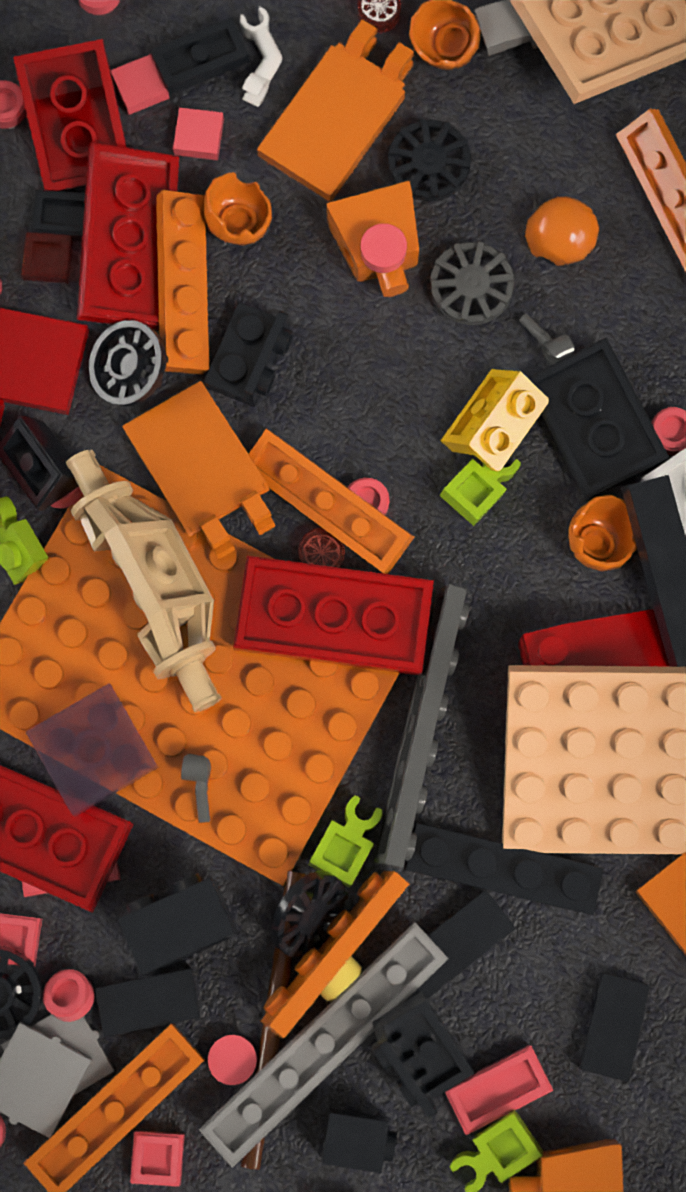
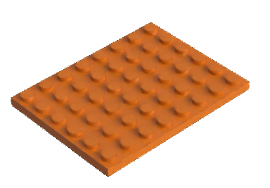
(271, 740)

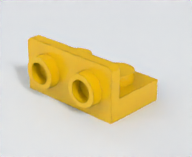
(496, 418)

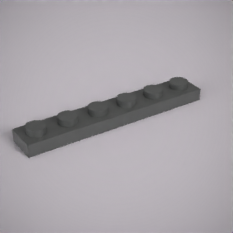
(417, 745)

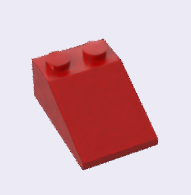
(69, 106)
(603, 641)

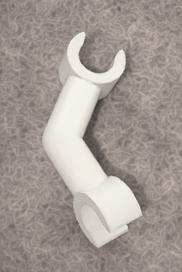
(258, 82)

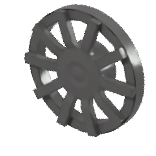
(472, 283)

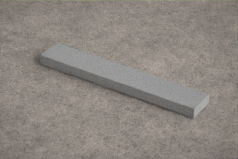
(322, 1045)

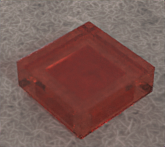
(47, 257)

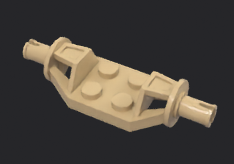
(159, 573)

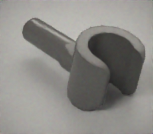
(553, 349)
(198, 769)

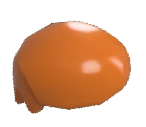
(444, 33)
(236, 210)
(562, 230)
(602, 534)

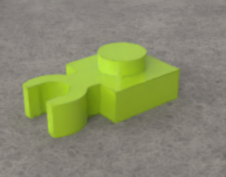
(477, 489)
(19, 546)
(343, 847)
(503, 1148)

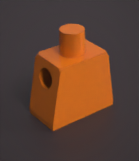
(356, 214)
(576, 1169)

